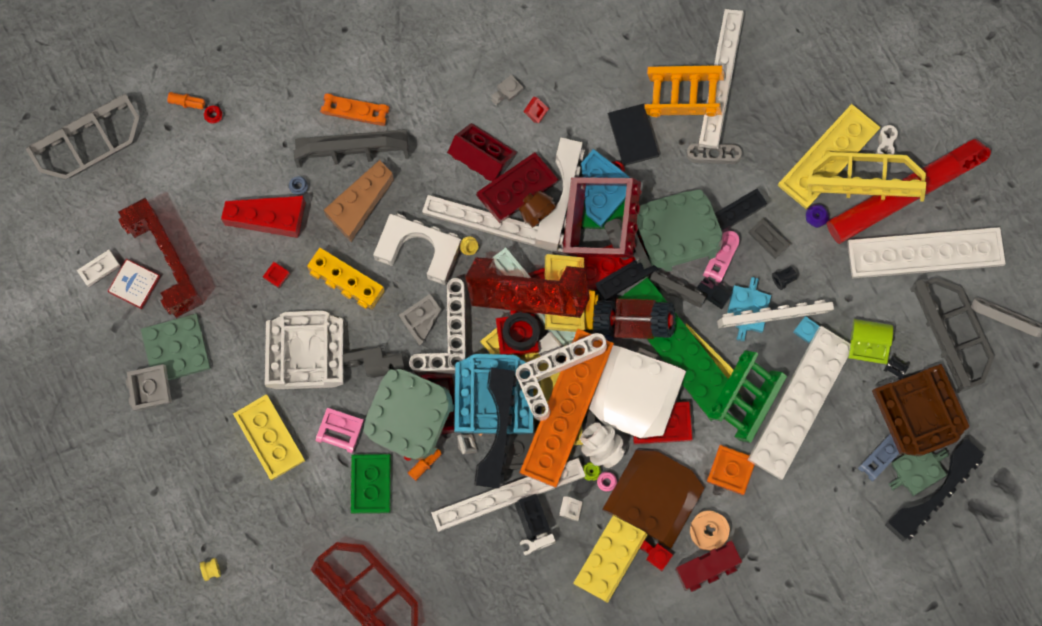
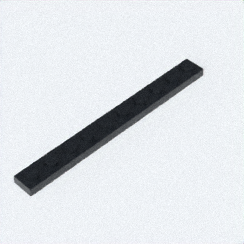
(635, 271)

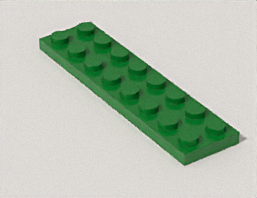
(702, 377)

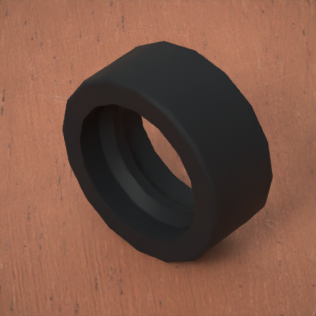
(525, 317)

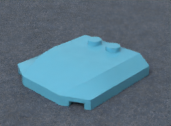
(474, 404)

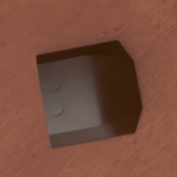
(921, 412)
(655, 495)

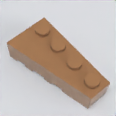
(359, 200)

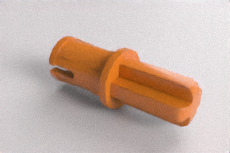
(186, 100)
(423, 465)

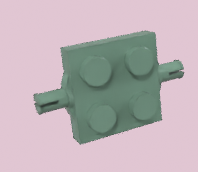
(918, 472)

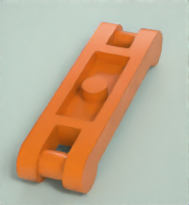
(354, 110)

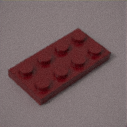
(507, 191)

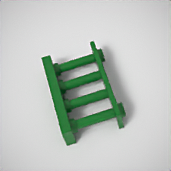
(764, 396)

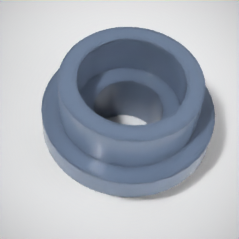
(298, 180)

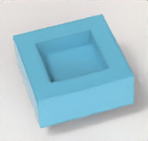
(806, 329)

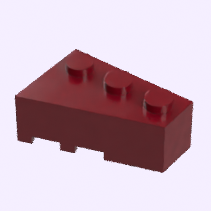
(709, 567)

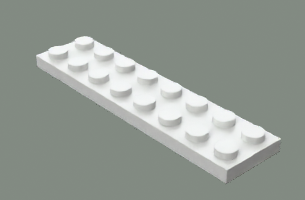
(926, 253)
(800, 403)

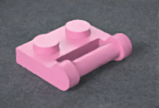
(342, 424)

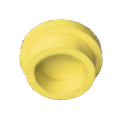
(469, 245)

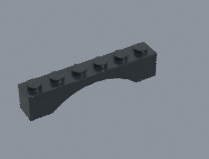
(500, 387)
(961, 462)

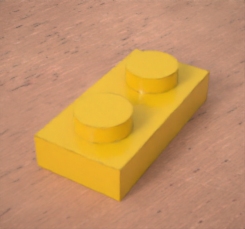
(588, 316)

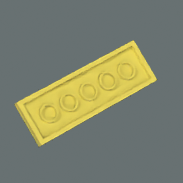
(846, 135)

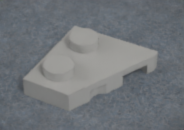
(420, 318)

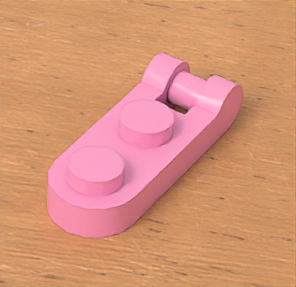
(723, 257)

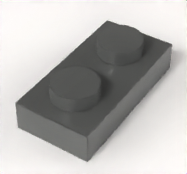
(768, 238)

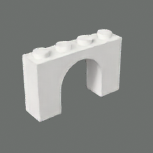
(400, 230)

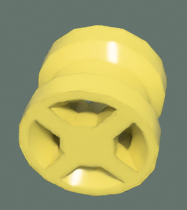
(210, 569)

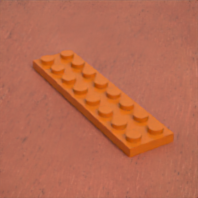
(567, 410)

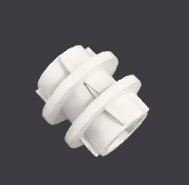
(602, 445)

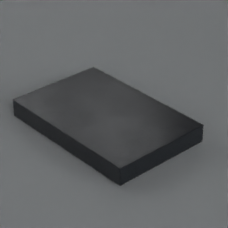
(633, 135)

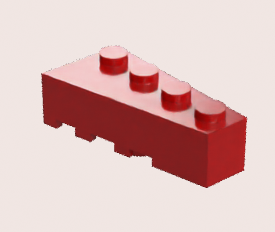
(267, 215)

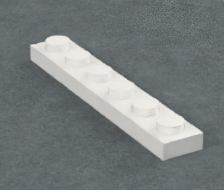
(767, 314)

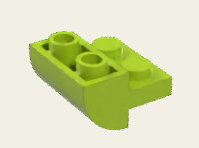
(870, 341)

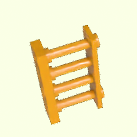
(684, 73)

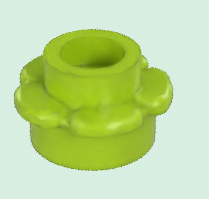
(591, 476)

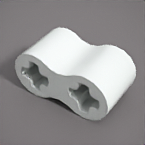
(885, 143)

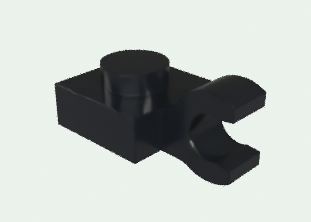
(716, 293)

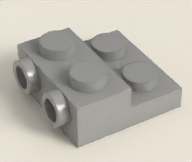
(148, 388)

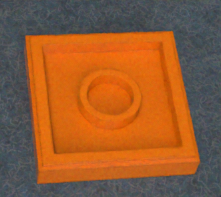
(731, 470)

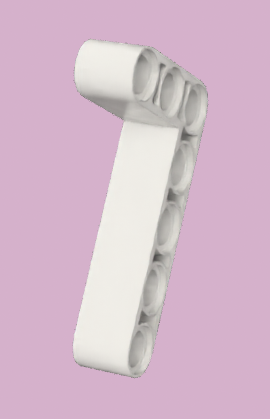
(453, 335)
(555, 367)

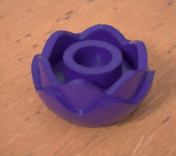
(815, 221)

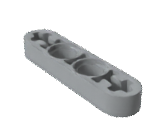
(1007, 317)

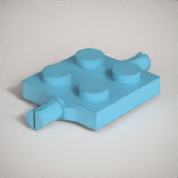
(748, 299)

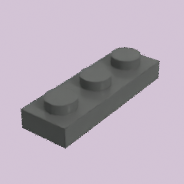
(677, 289)

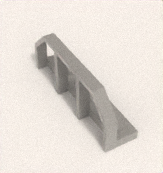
(71, 129)

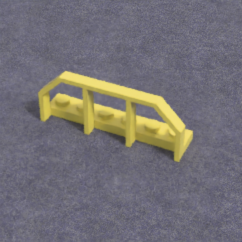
(873, 186)

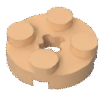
(715, 521)

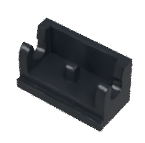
(532, 516)

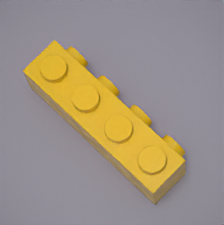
(345, 278)

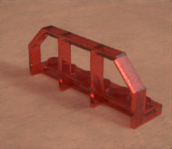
(348, 597)

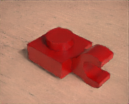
(657, 556)

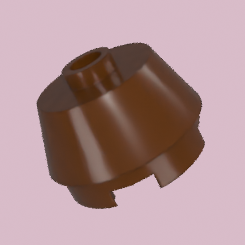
(536, 207)

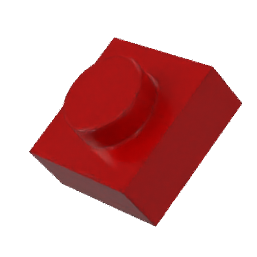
(536, 110)
(276, 275)

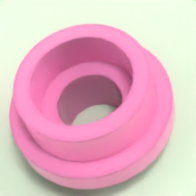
(606, 475)

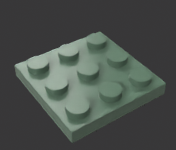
(177, 345)

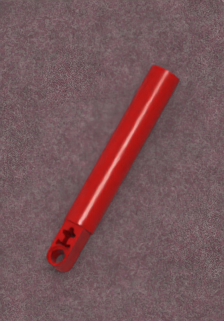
(937, 174)

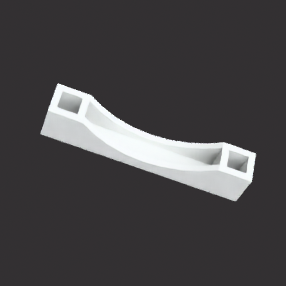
(550, 228)

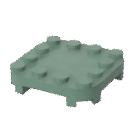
(679, 229)
(408, 414)

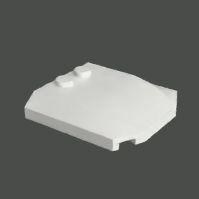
(304, 351)
(636, 393)

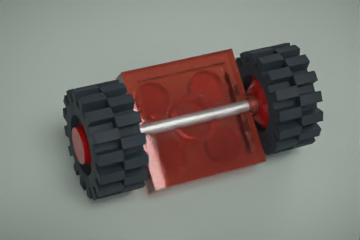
(634, 318)

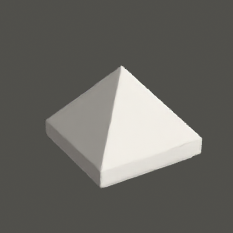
(466, 444)

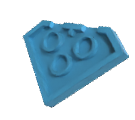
(602, 200)

